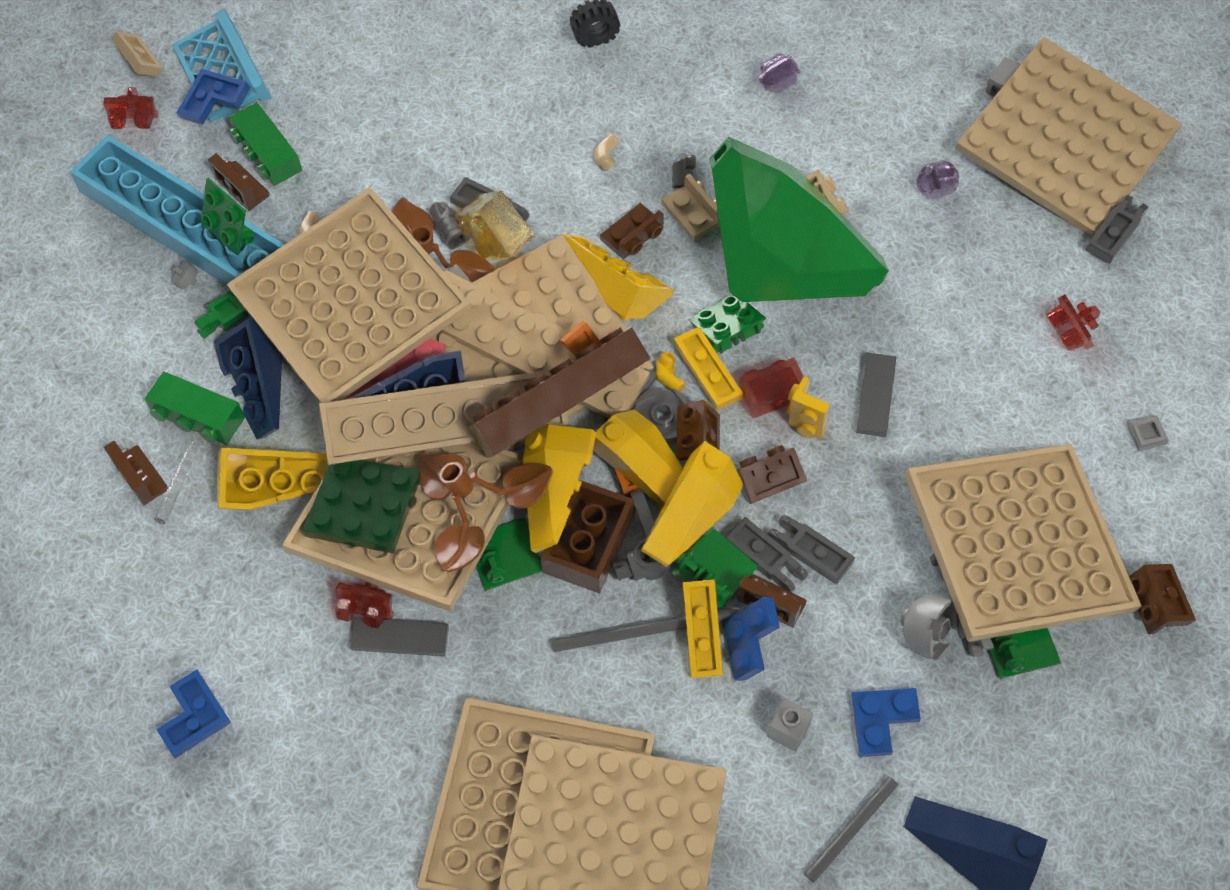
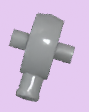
(184, 275)

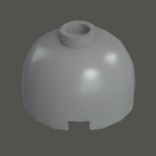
(929, 621)

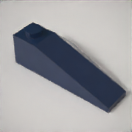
(429, 372)
(257, 374)
(978, 847)

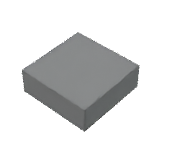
(1148, 433)

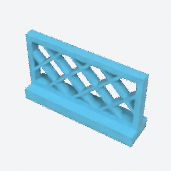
(237, 52)

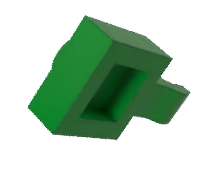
(223, 312)

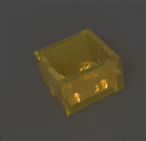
(494, 226)

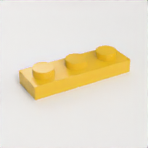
(708, 368)
(703, 628)

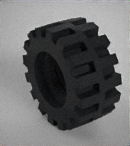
(592, 12)

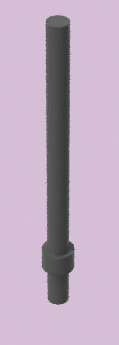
(630, 631)

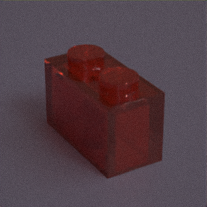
(769, 387)

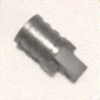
(448, 225)

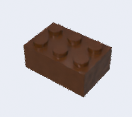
(590, 537)

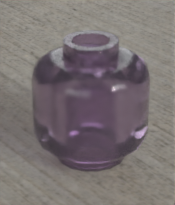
(778, 72)
(938, 179)

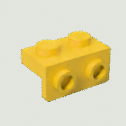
(807, 412)

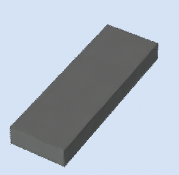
(876, 395)
(401, 637)

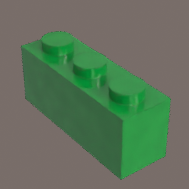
(264, 144)
(194, 408)

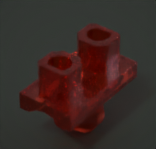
(130, 106)
(1065, 313)
(363, 600)

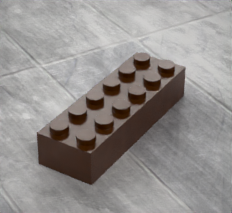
(562, 391)

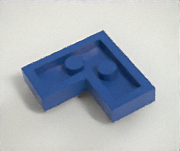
(208, 90)
(743, 636)
(875, 712)
(201, 717)

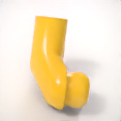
(666, 372)

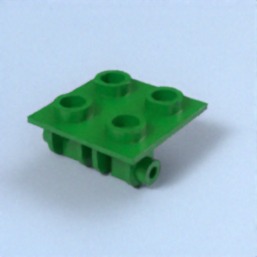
(225, 218)
(727, 320)
(508, 556)
(715, 560)
(1023, 652)

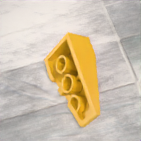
(622, 289)
(566, 452)
(639, 453)
(265, 477)
(697, 501)

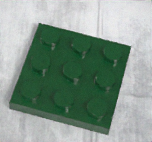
(363, 504)

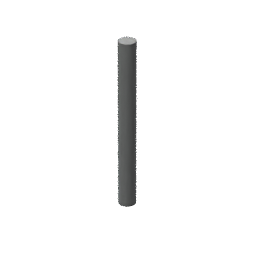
(851, 829)

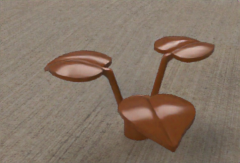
(421, 228)
(448, 474)

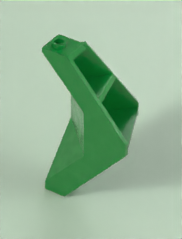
(784, 233)

